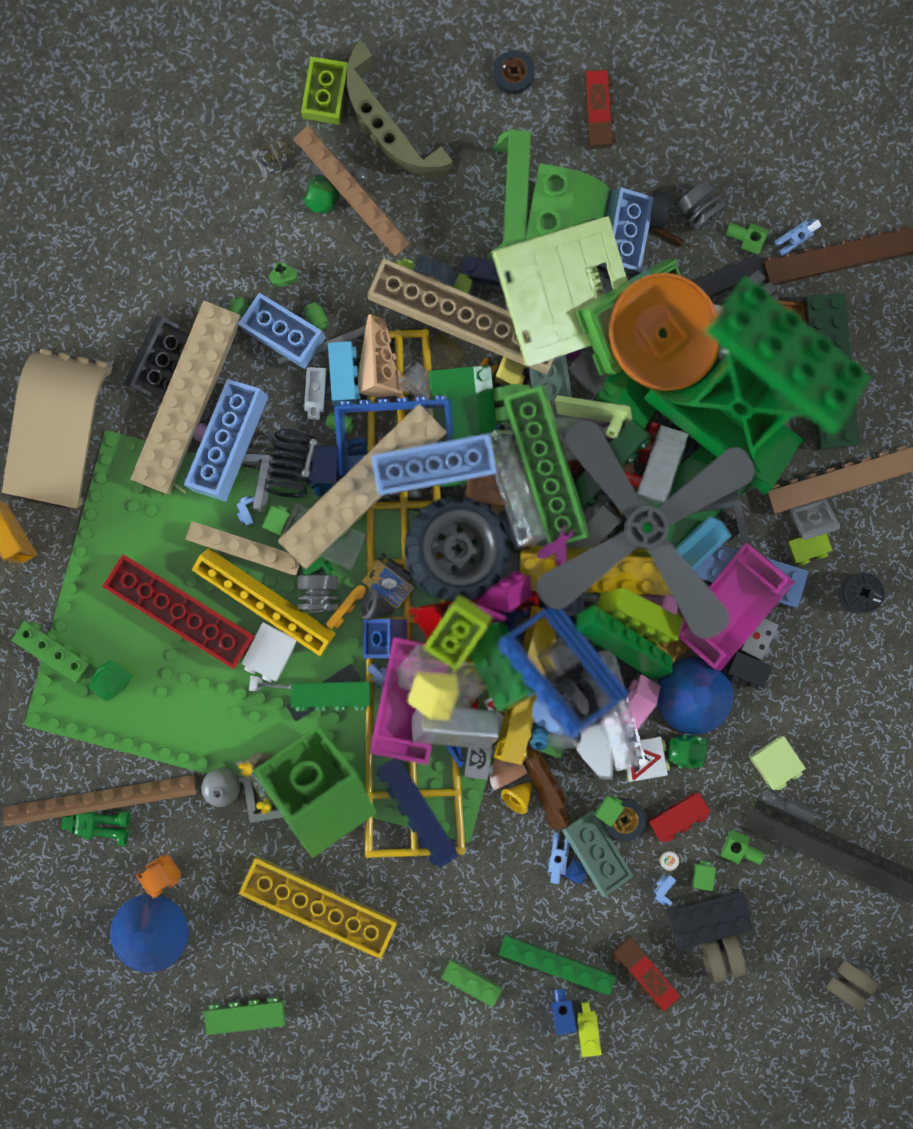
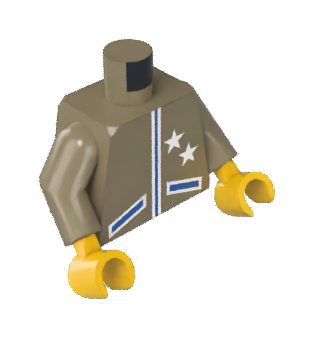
(251, 764)

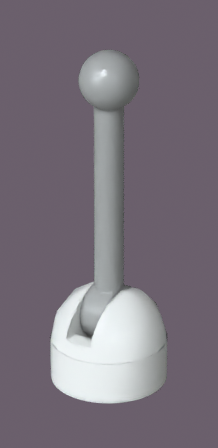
(256, 684)

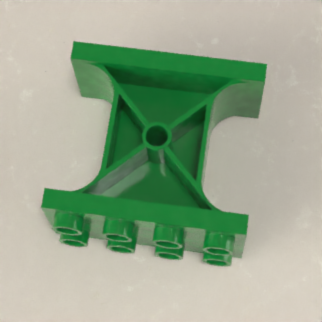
(769, 375)

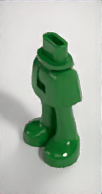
(86, 827)

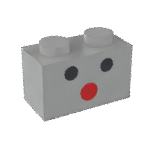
(758, 643)

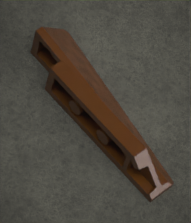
(547, 788)

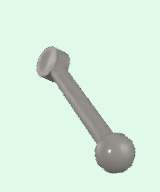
(305, 472)

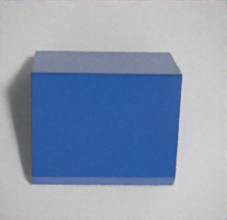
(357, 446)

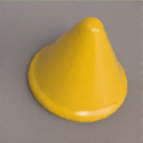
(517, 797)

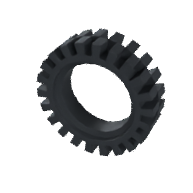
(564, 690)

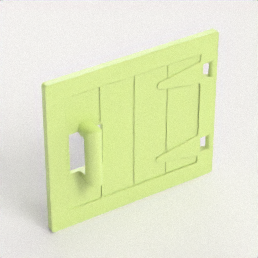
(553, 281)

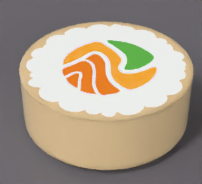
(669, 860)

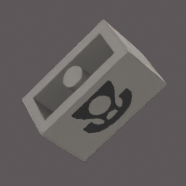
(478, 762)

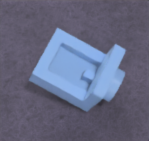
(244, 515)
(664, 885)

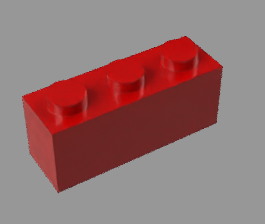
(679, 817)

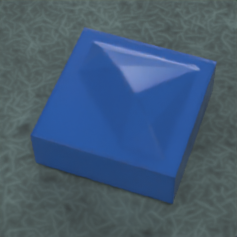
(575, 871)

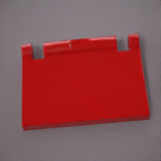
(427, 618)

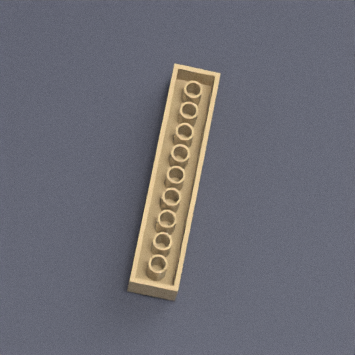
(449, 311)
(186, 397)
(355, 491)

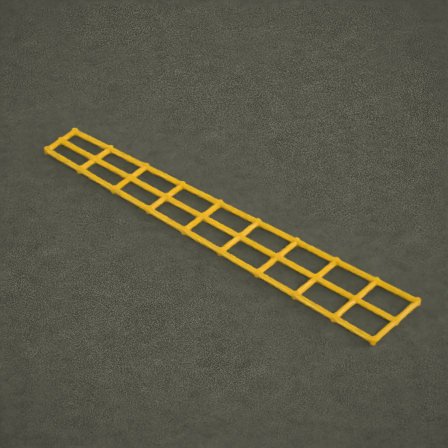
(403, 505)

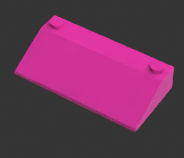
(749, 591)
(394, 719)

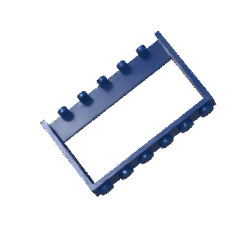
(345, 462)
(584, 654)

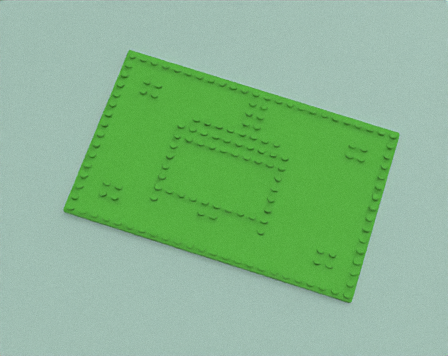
(183, 700)

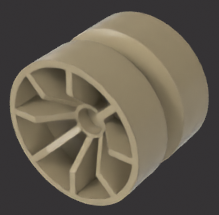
(717, 960)
(850, 991)

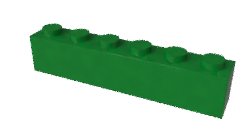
(624, 643)
(557, 964)

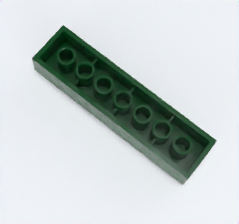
(829, 318)

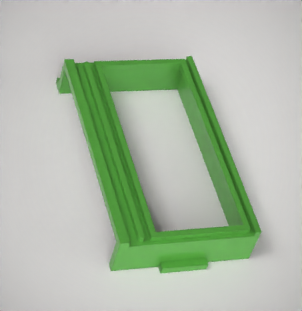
(517, 146)
(590, 324)

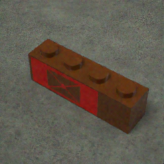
(598, 109)
(646, 973)

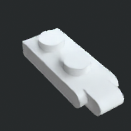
(315, 392)

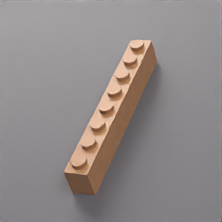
(352, 190)
(840, 481)

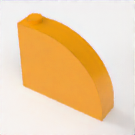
(13, 541)

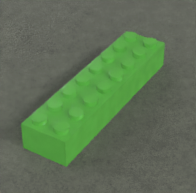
(546, 464)

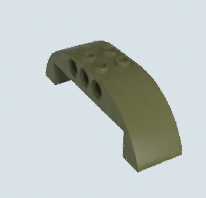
(400, 151)

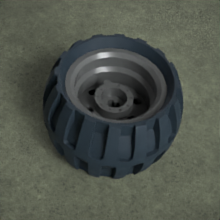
(477, 523)

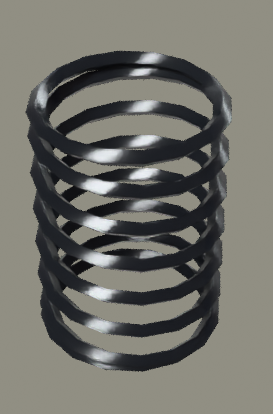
(293, 461)

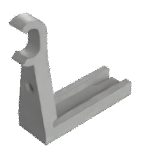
(262, 493)
(251, 801)

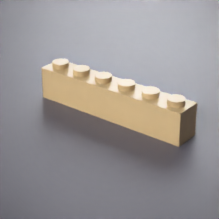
(243, 548)

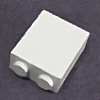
(269, 653)

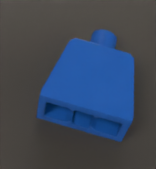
(563, 1023)

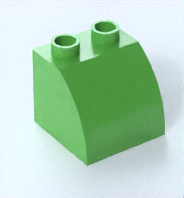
(565, 200)
(315, 791)

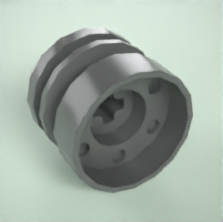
(701, 205)
(317, 593)

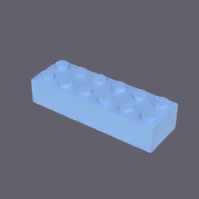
(226, 440)
(433, 464)

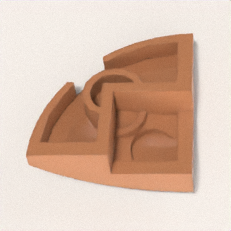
(505, 773)

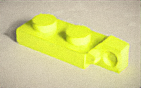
(588, 1031)

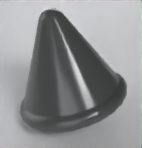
(374, 605)

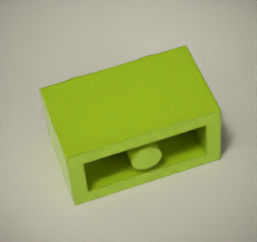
(803, 550)

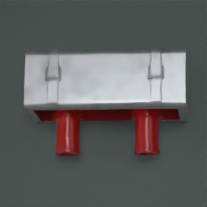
(661, 468)
(465, 728)

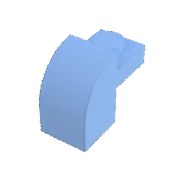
(542, 716)

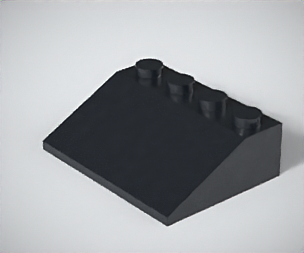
(157, 358)

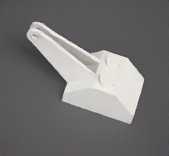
(594, 744)

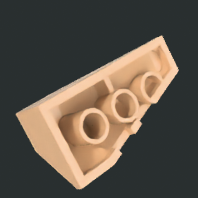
(377, 367)

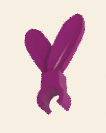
(557, 546)

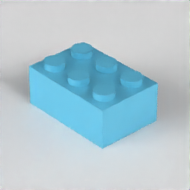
(343, 372)

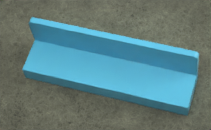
(703, 542)

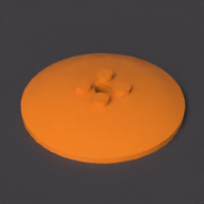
(683, 313)

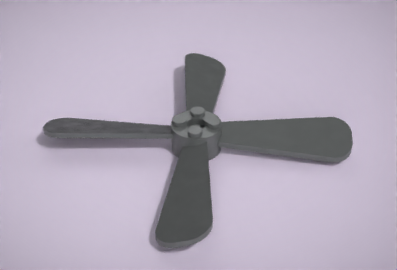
(697, 603)

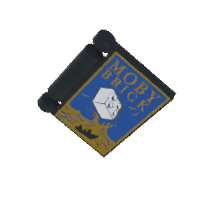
(389, 581)

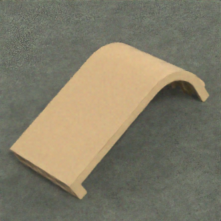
(52, 427)

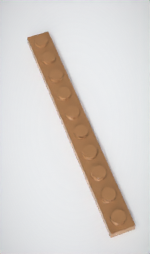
(99, 800)

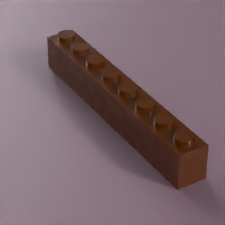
(839, 257)

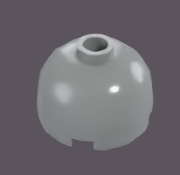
(221, 787)

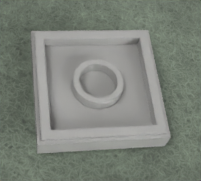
(814, 519)

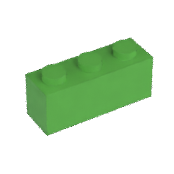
(472, 982)

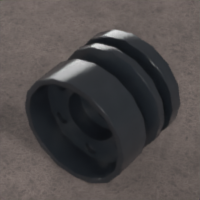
(850, 592)

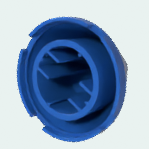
(695, 696)
(149, 933)

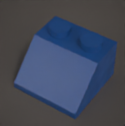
(379, 636)

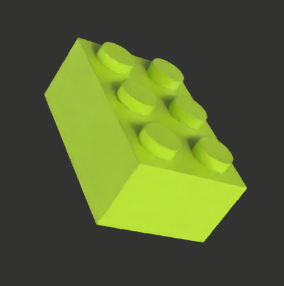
(325, 90)
(457, 632)

